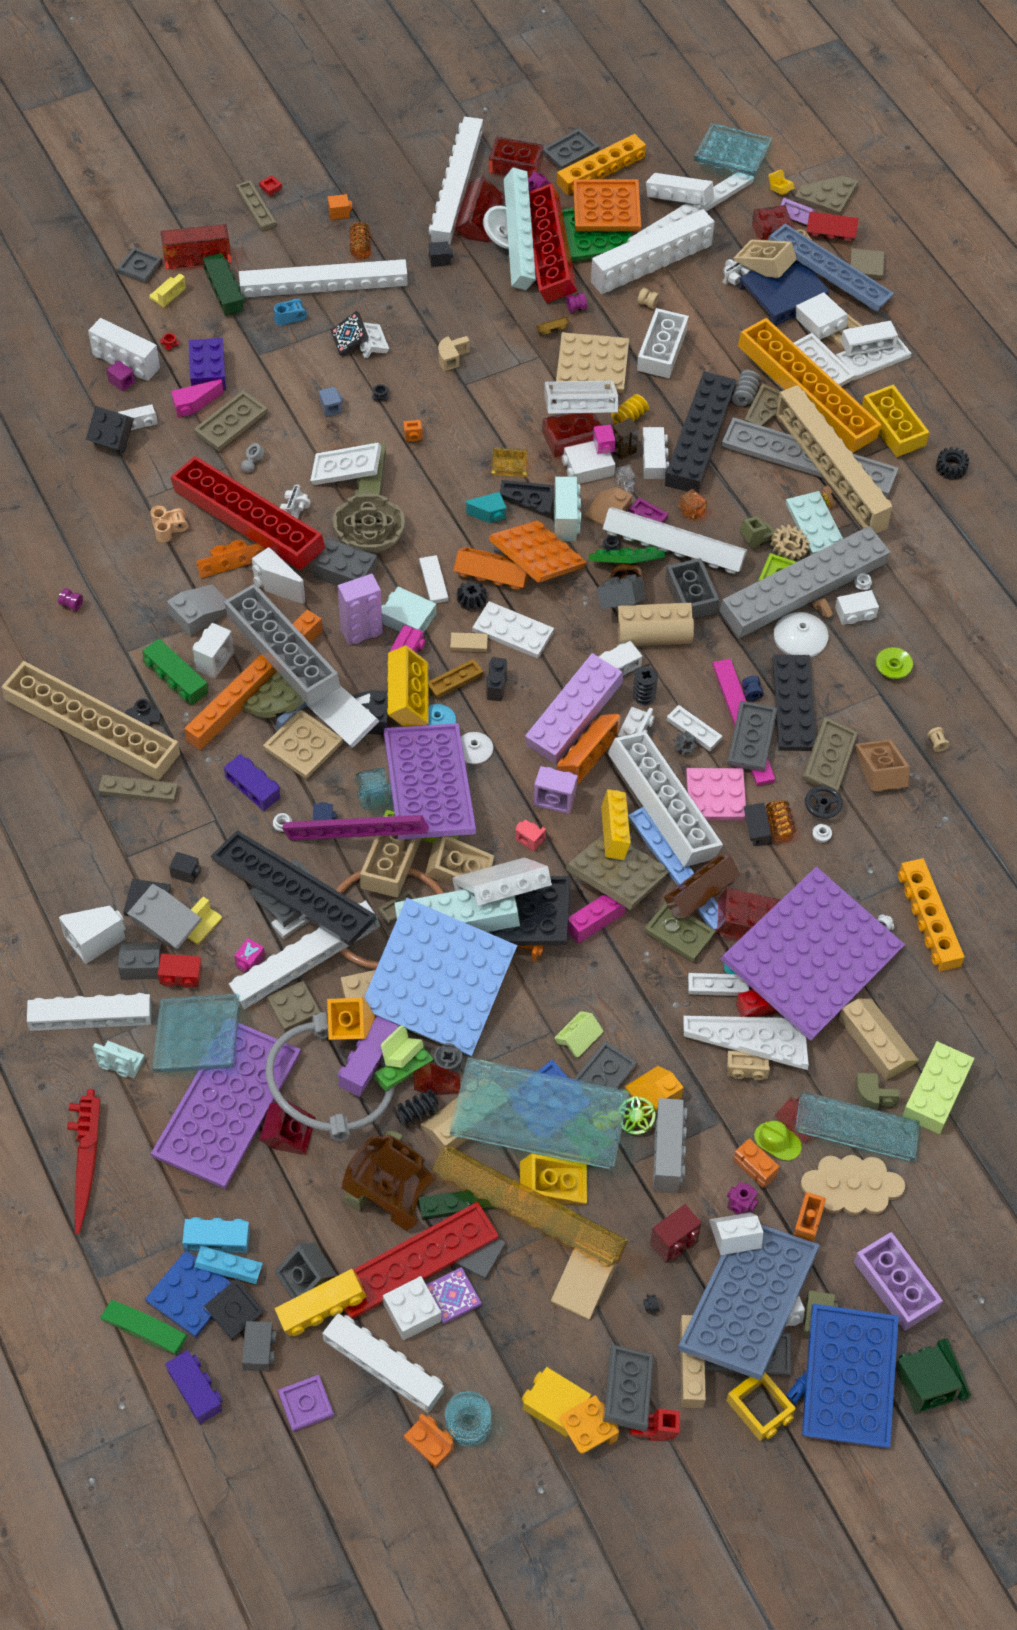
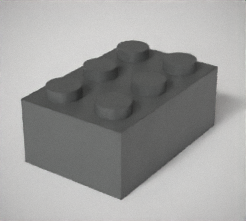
(342, 563)
(692, 585)

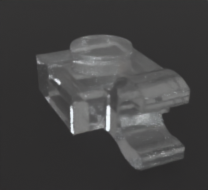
(626, 477)

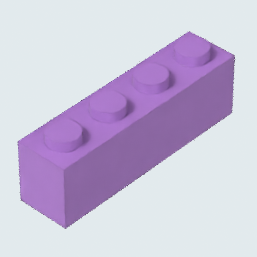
(366, 1058)

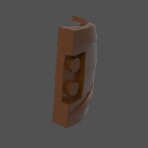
(390, 1176)

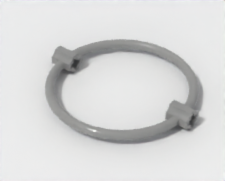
(337, 1124)

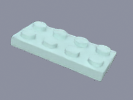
(814, 519)

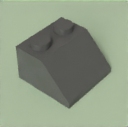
(139, 960)
(304, 1270)

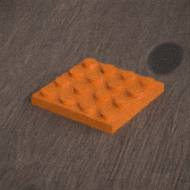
(606, 205)
(537, 551)

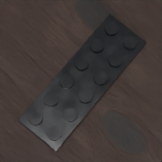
(794, 702)

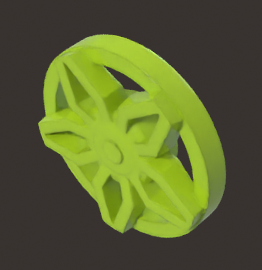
(638, 1116)

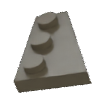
(764, 406)

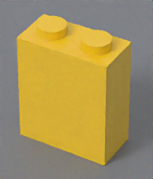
(552, 1397)

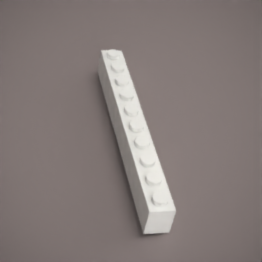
(456, 180)
(323, 278)

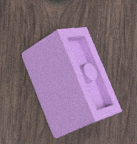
(797, 211)

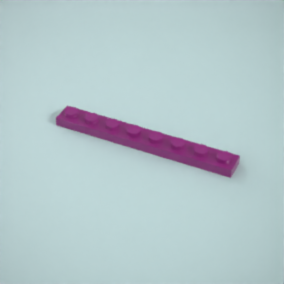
(356, 827)

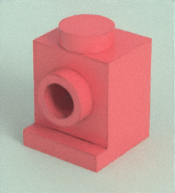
(530, 834)

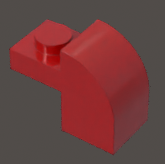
(662, 1426)

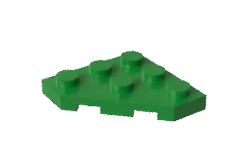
(627, 555)

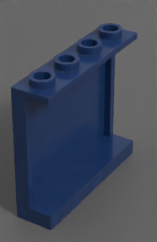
(782, 294)

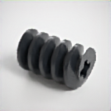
(645, 686)
(416, 1108)

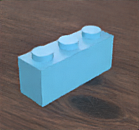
(216, 1234)

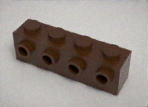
(702, 886)

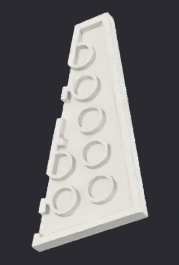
(757, 1036)

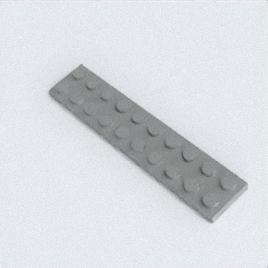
(784, 450)

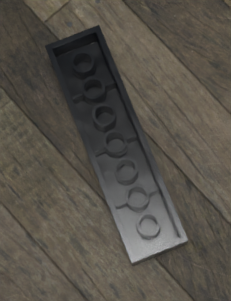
(700, 432)

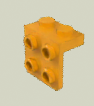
(586, 1425)

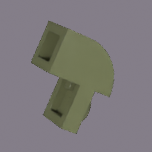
(755, 531)
(869, 1093)

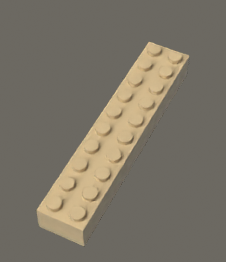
(833, 459)
(91, 720)

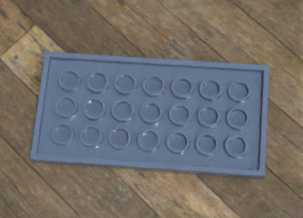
(749, 1303)

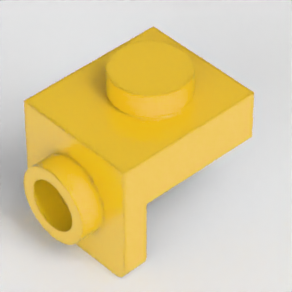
(779, 183)

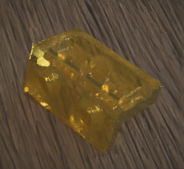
(509, 462)

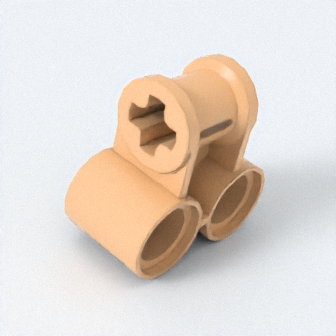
(167, 522)

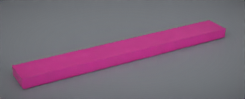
(733, 695)

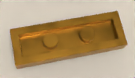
(455, 678)

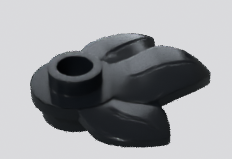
(147, 715)

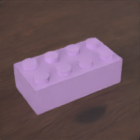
(360, 609)
(898, 1281)

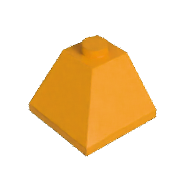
(655, 1085)

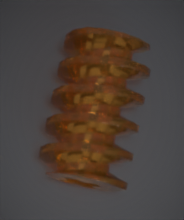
(360, 240)
(781, 820)

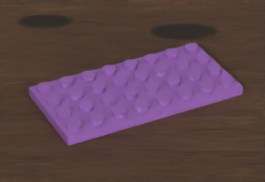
(430, 778)
(224, 1110)

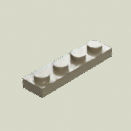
(138, 788)

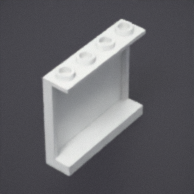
(504, 880)

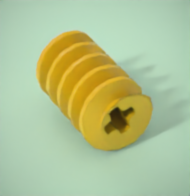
(631, 408)

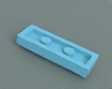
(228, 1265)

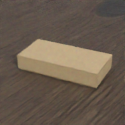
(468, 642)

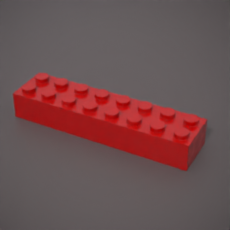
(550, 245)

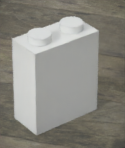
(821, 316)
(586, 463)

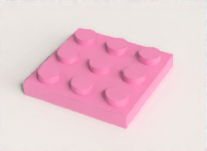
(717, 792)

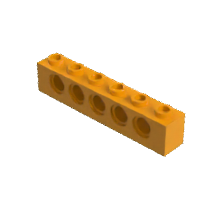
(603, 162)
(918, 871)

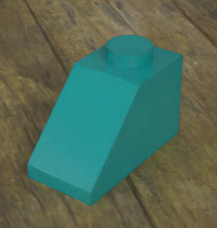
(487, 508)

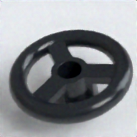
(822, 811)

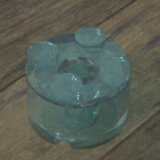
(373, 788)

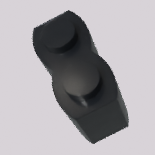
(496, 679)

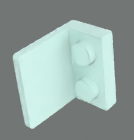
(118, 1058)

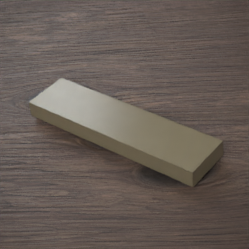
(256, 205)

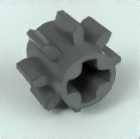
(680, 742)

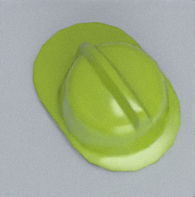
(778, 1140)

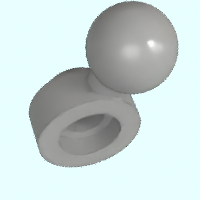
(253, 453)

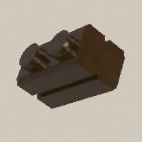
(625, 438)

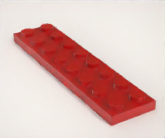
(423, 1255)

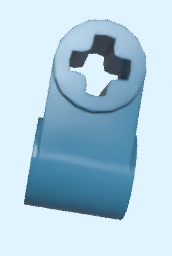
(288, 312)

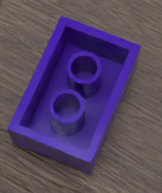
(207, 361)

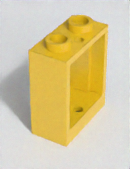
(741, 1391)

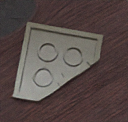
(827, 195)

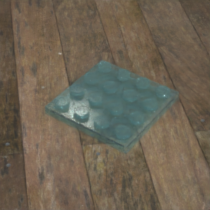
(733, 149)
(196, 1033)

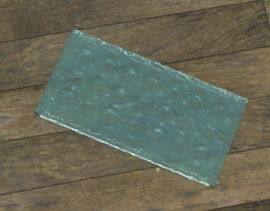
(540, 1113)

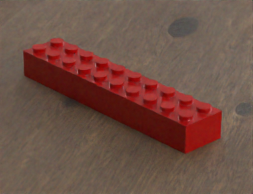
(248, 512)

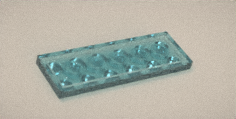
(857, 1126)

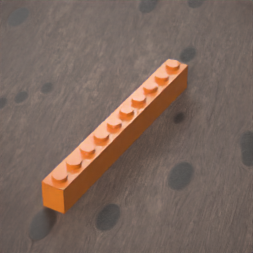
(230, 700)

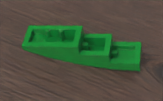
(144, 1327)

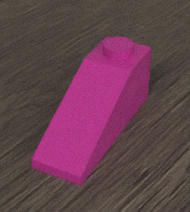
(193, 398)

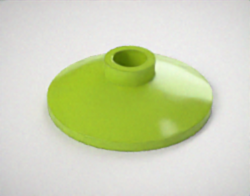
(894, 657)

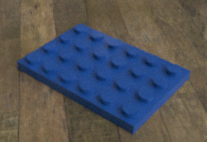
(850, 1376)

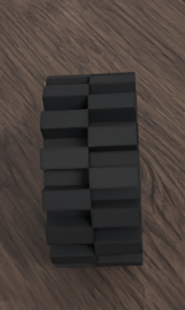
(955, 456)

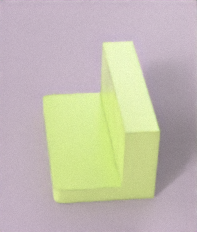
(579, 1033)
(399, 1048)

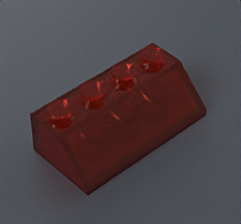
(478, 199)

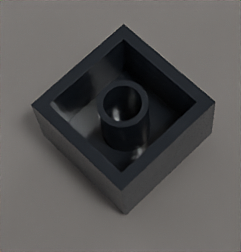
(110, 428)

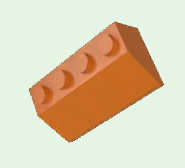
(491, 567)
(591, 746)

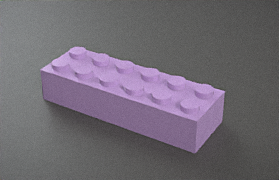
(574, 708)

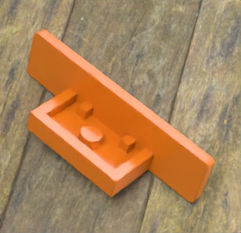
(228, 557)

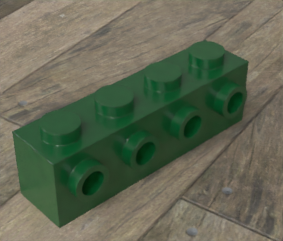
(223, 284)

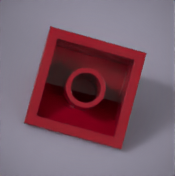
(285, 1132)

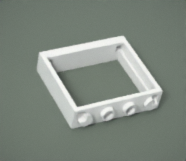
(581, 397)

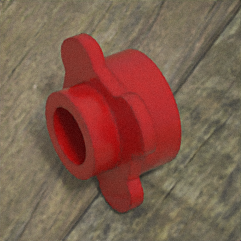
(169, 341)

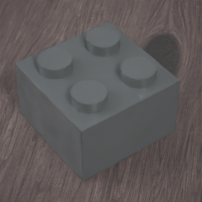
(622, 591)

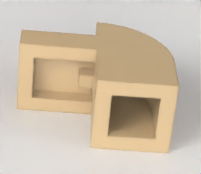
(450, 350)

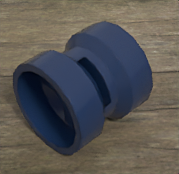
(752, 687)

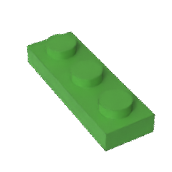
(392, 1076)

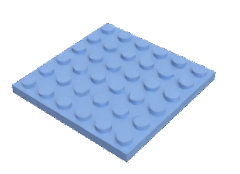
(439, 976)

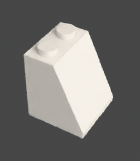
(93, 931)

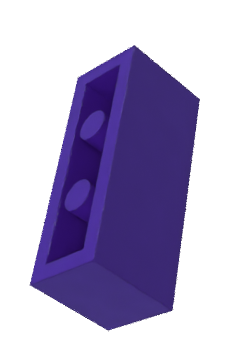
(252, 782)
(194, 1386)

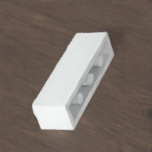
(680, 189)

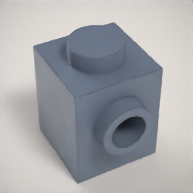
(330, 401)

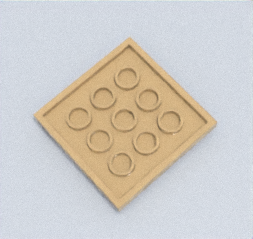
(593, 359)

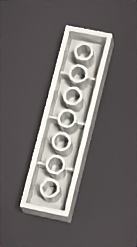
(652, 251)
(665, 799)

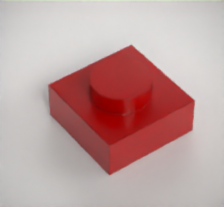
(270, 185)

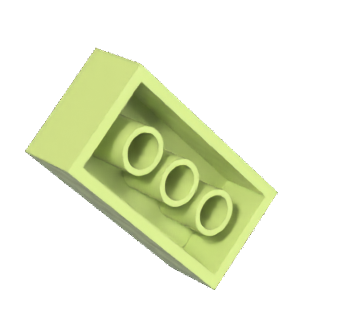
(938, 1087)

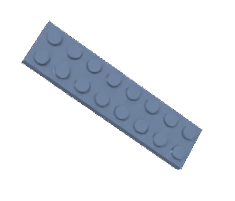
(834, 268)

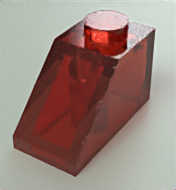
(436, 1078)

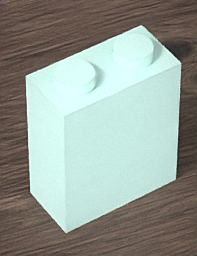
(408, 610)

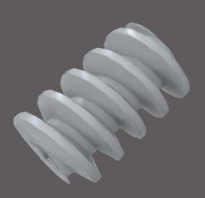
(746, 388)

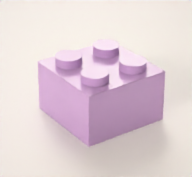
(555, 789)

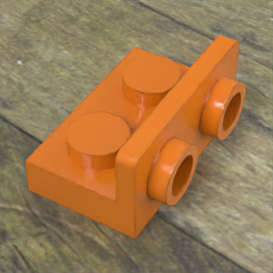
(430, 1440)

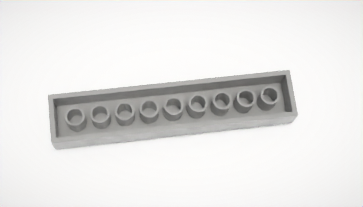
(804, 581)

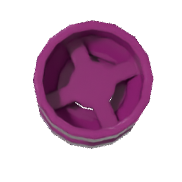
(576, 302)
(70, 599)

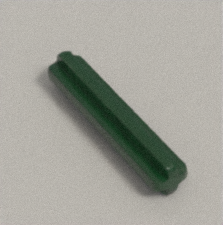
(947, 1351)

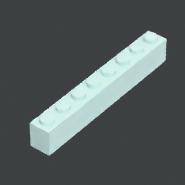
(519, 229)

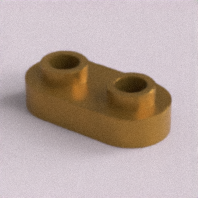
(559, 323)

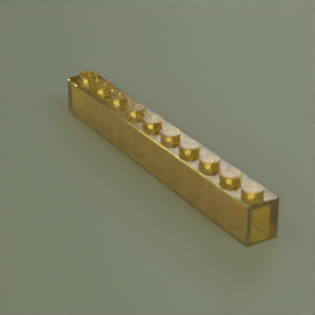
(530, 1205)

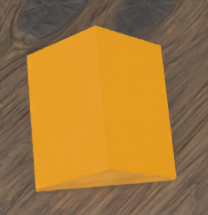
(349, 1018)

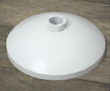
(496, 225)
(801, 634)

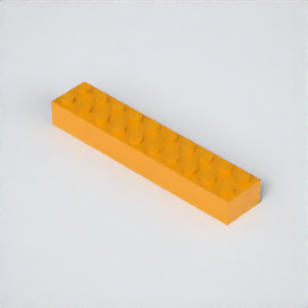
(792, 367)

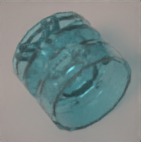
(478, 1410)

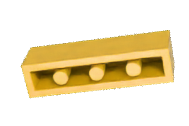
(615, 824)
(320, 1303)

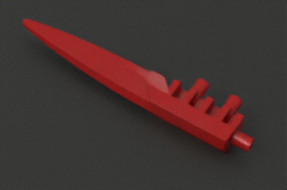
(87, 1135)

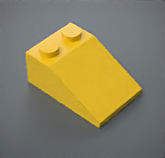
(555, 1178)

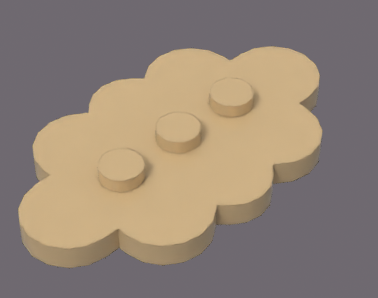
(853, 1184)

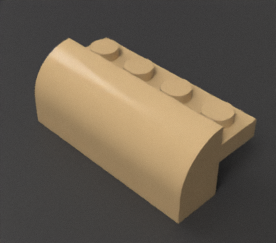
(655, 624)

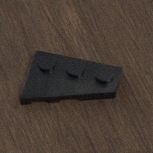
(528, 495)

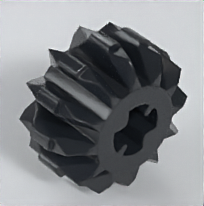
(471, 595)

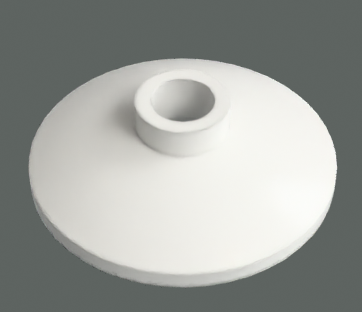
(479, 753)

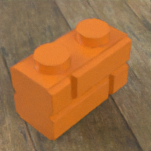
(756, 1163)
(809, 1216)

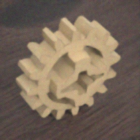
(790, 542)

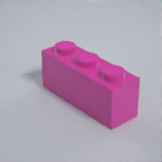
(594, 917)

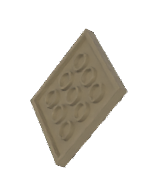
(621, 880)

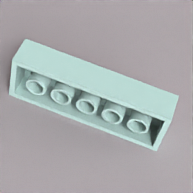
(463, 907)

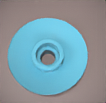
(445, 714)

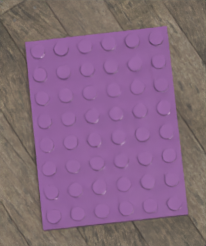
(812, 953)

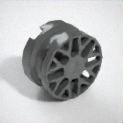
(448, 1057)

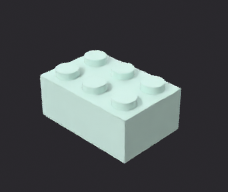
(567, 508)

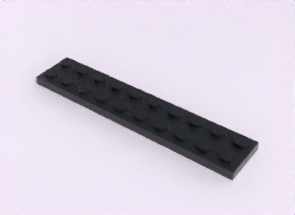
(294, 888)

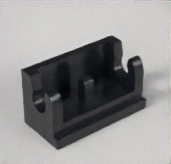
(758, 824)

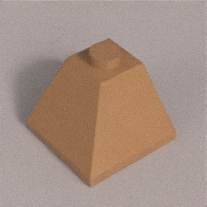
(606, 499)

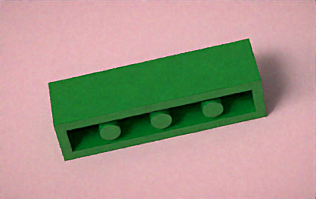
(175, 672)

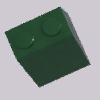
(927, 1379)

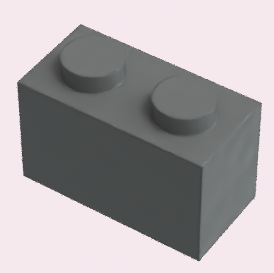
(258, 1346)

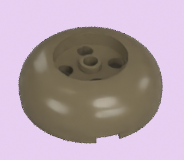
(380, 525)

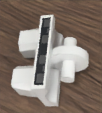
(734, 271)
(296, 501)

